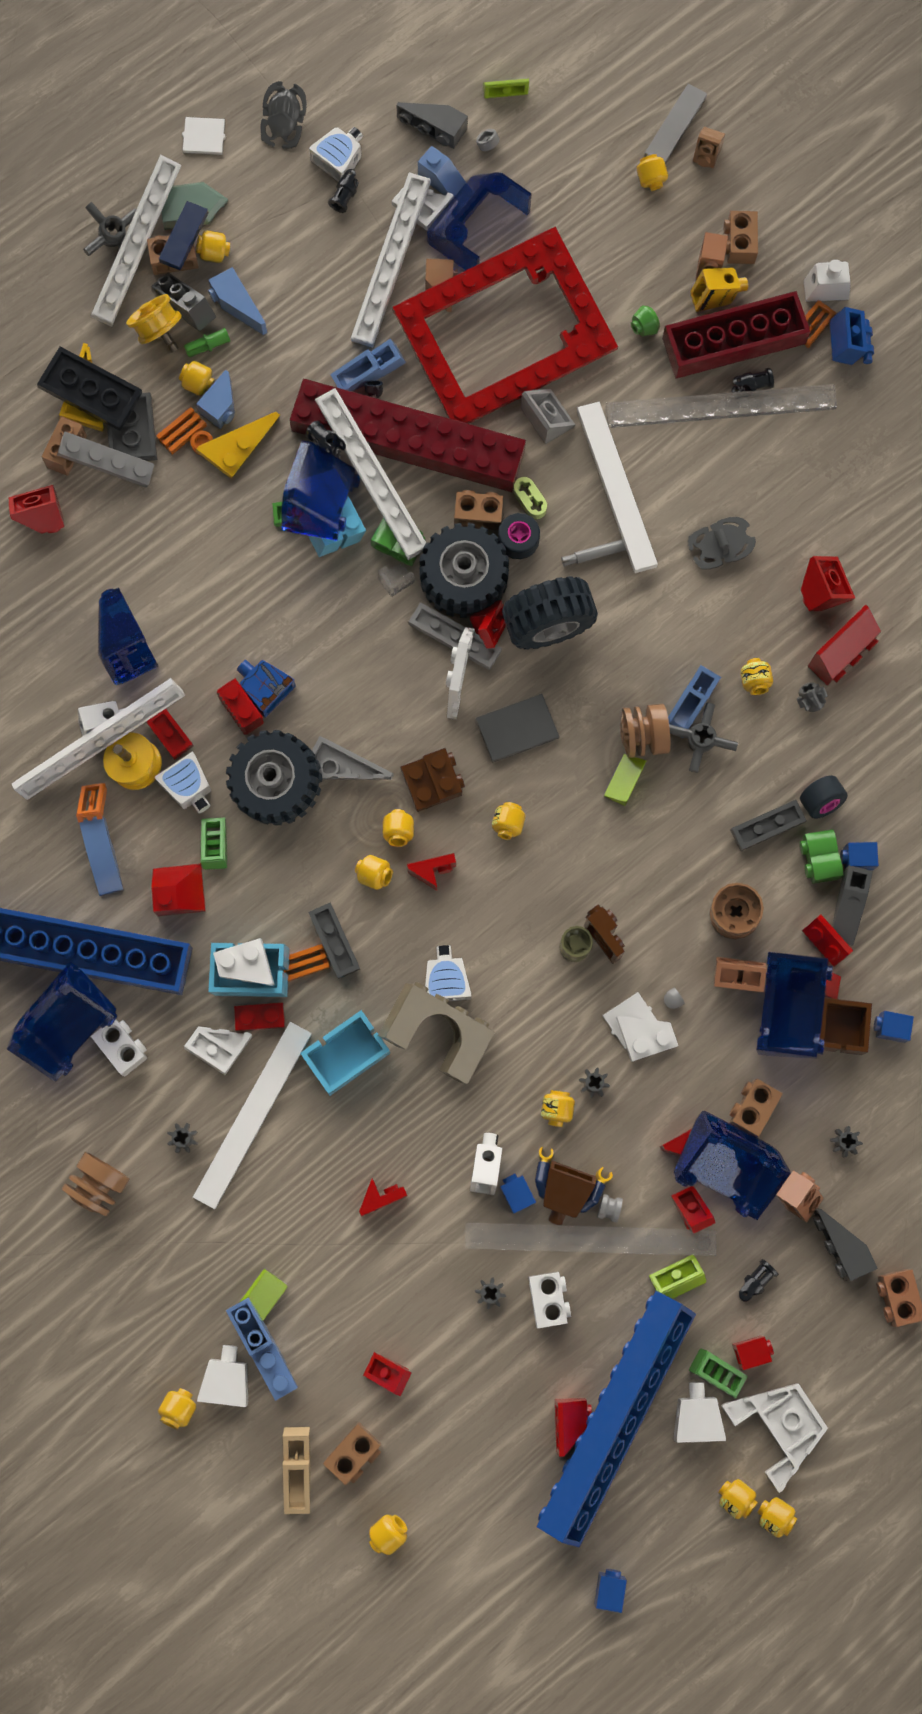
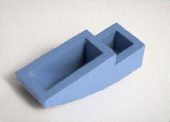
(369, 366)
(694, 698)
(101, 856)

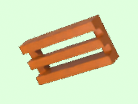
(825, 309)
(176, 424)
(92, 811)
(308, 961)

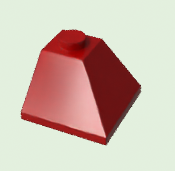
(37, 510)
(825, 584)
(178, 890)
(570, 1422)

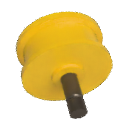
(155, 320)
(132, 761)

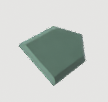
(197, 193)

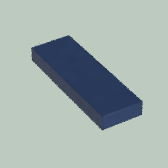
(183, 235)

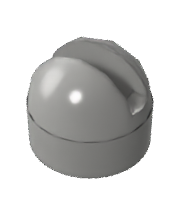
(673, 999)

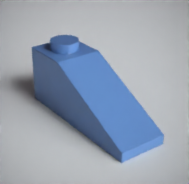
(235, 300)

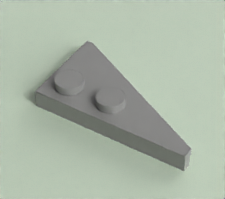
(345, 765)

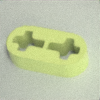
(534, 494)

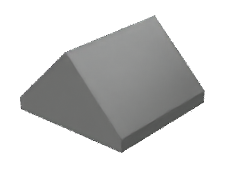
(546, 414)

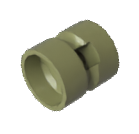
(576, 944)

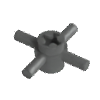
(111, 222)
(703, 728)

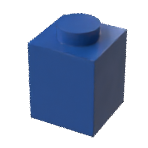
(860, 855)
(893, 1026)
(517, 1193)
(610, 1591)

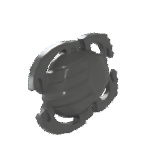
(283, 114)
(722, 542)

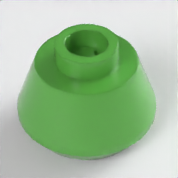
(645, 321)

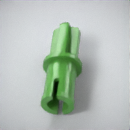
(207, 342)

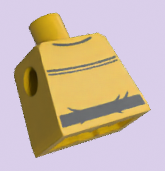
(717, 288)

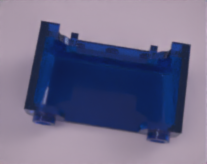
(317, 493)
(120, 640)
(793, 1006)
(61, 1022)
(731, 1164)

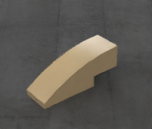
(296, 1470)

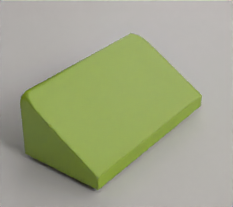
(506, 88)
(625, 779)
(678, 1277)
(265, 1292)

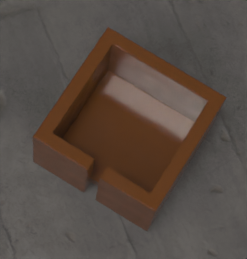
(846, 1026)

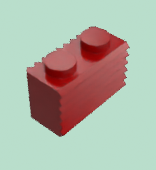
(240, 706)

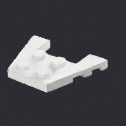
(455, 677)
(790, 1421)

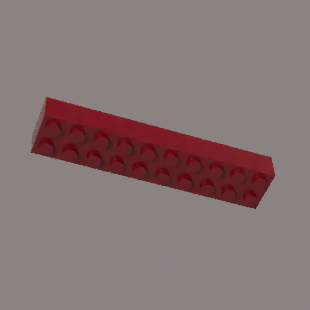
(420, 437)

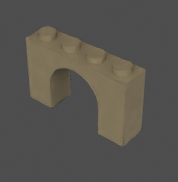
(469, 1035)

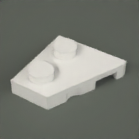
(431, 208)
(245, 963)
(645, 1036)
(217, 1047)

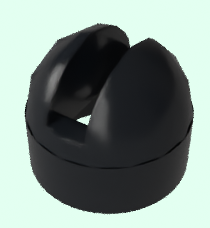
(374, 387)

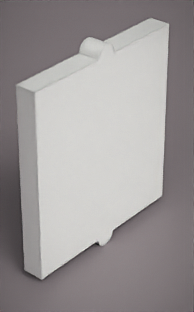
(203, 135)
(631, 1007)

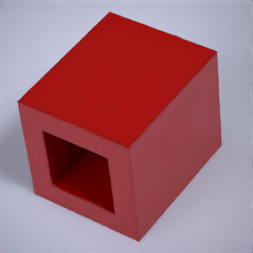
(753, 1352)

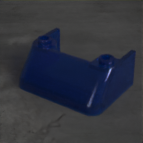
(448, 230)

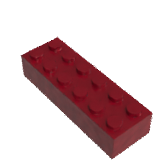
(736, 334)

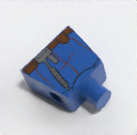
(265, 685)

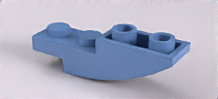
(262, 1348)

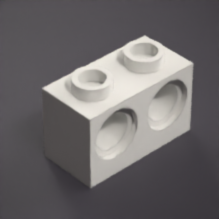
(115, 1050)
(542, 1301)

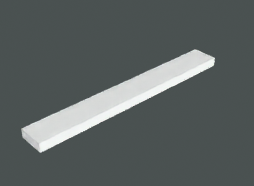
(135, 241)
(390, 260)
(372, 474)
(617, 487)
(98, 739)
(252, 1115)

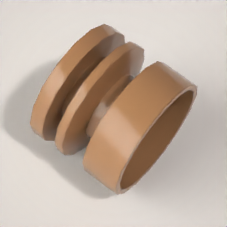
(645, 730)
(736, 897)
(95, 1184)

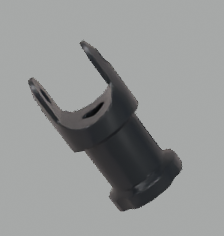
(345, 190)
(754, 381)
(326, 439)
(752, 1285)

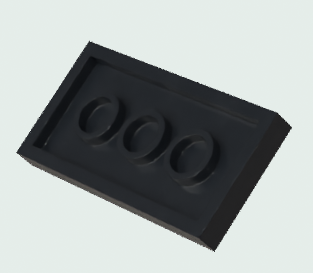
(89, 388)

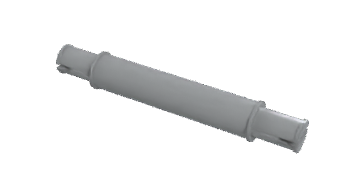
(594, 553)

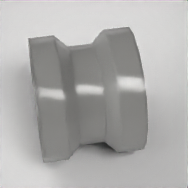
(610, 1208)

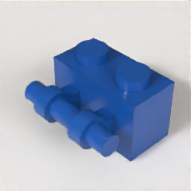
(851, 337)

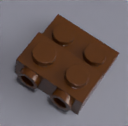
(433, 779)
(601, 926)

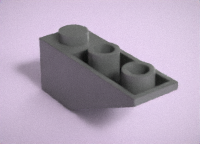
(435, 120)
(186, 300)
(851, 902)
(850, 1252)

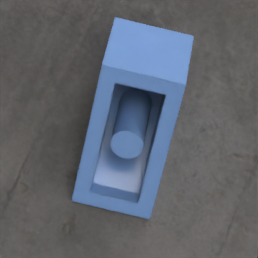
(441, 172)
(218, 402)

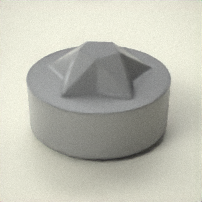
(487, 140)

